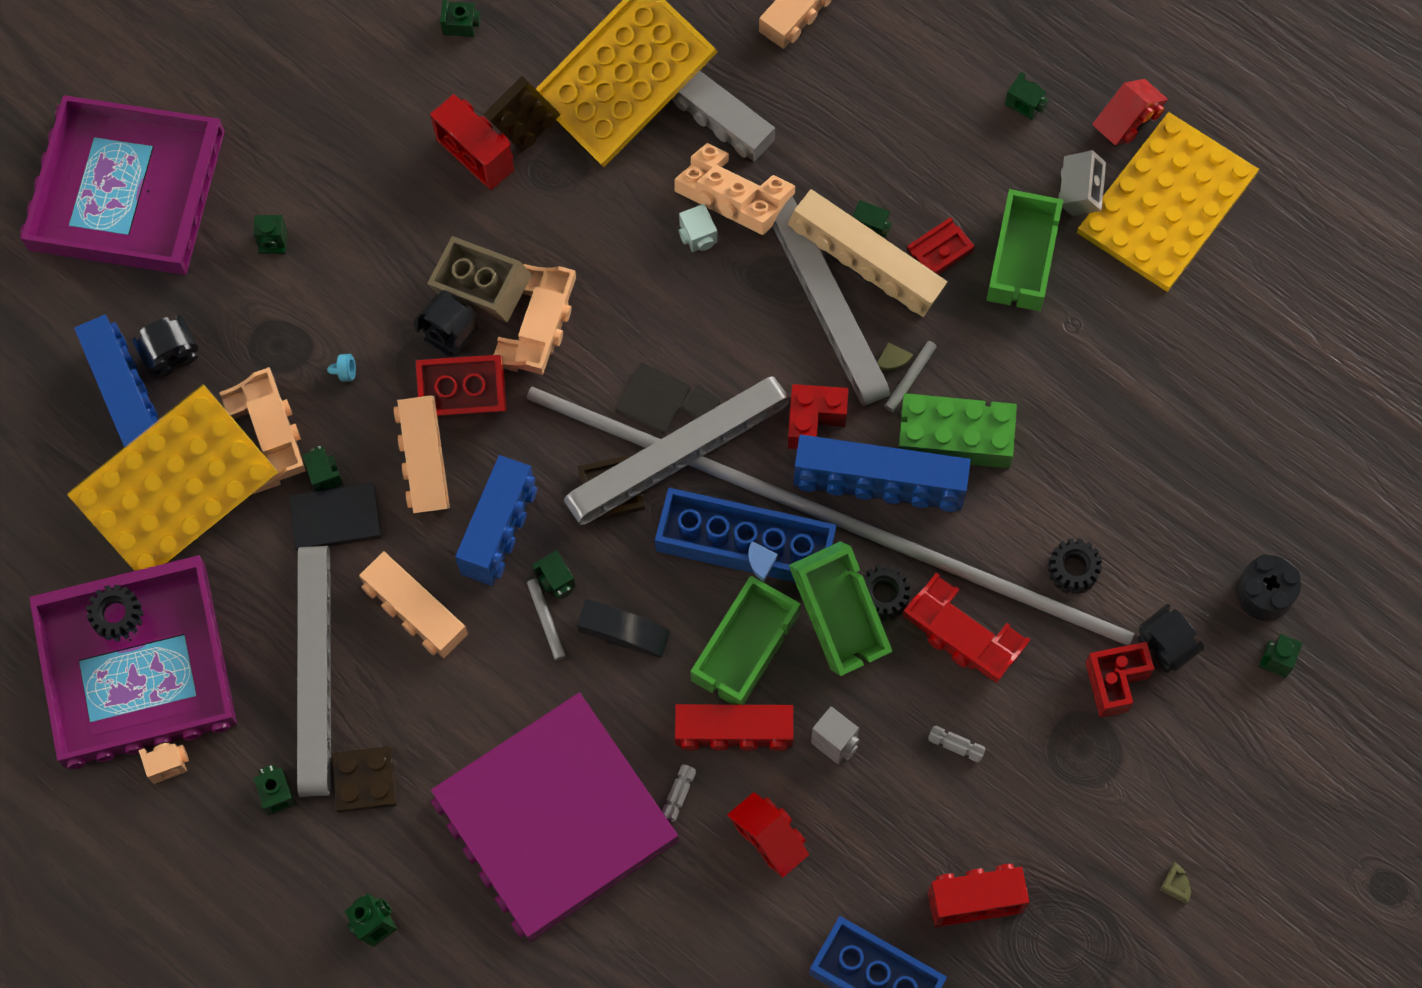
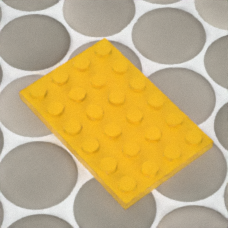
(624, 74)
(1168, 201)
(173, 481)

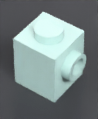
(697, 228)

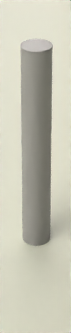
(910, 376)
(546, 619)

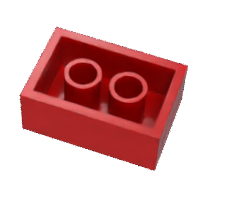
(473, 141)
(463, 384)
(978, 895)

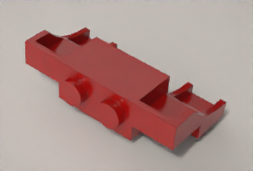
(960, 634)

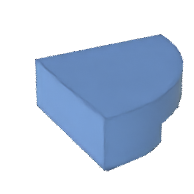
(761, 560)

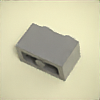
(1082, 183)
(835, 736)

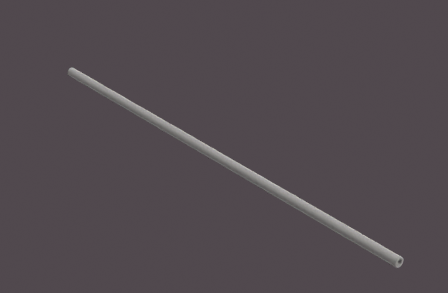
(843, 521)

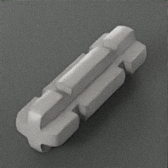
(956, 743)
(678, 792)

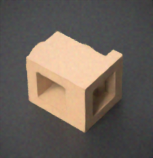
(164, 762)

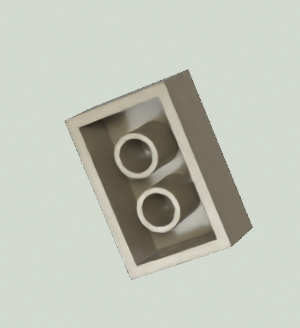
(480, 278)

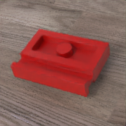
(941, 247)

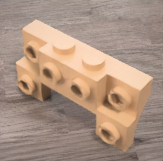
(731, 194)
(542, 321)
(269, 415)

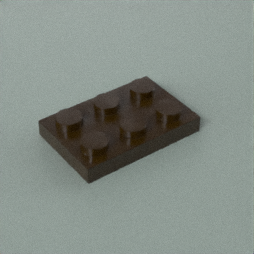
(522, 114)

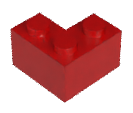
(1130, 106)
(815, 407)
(1111, 673)
(770, 833)

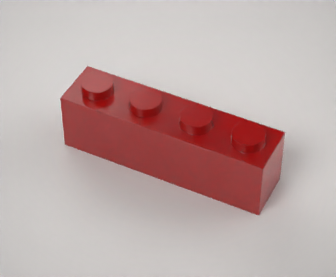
(733, 726)

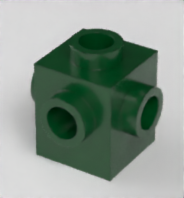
(370, 919)

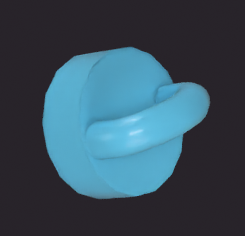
(344, 368)

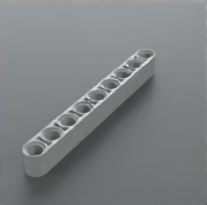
(832, 310)
(676, 450)
(314, 672)

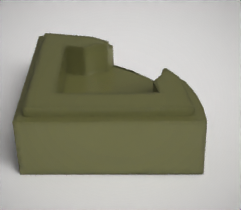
(894, 358)
(1177, 884)

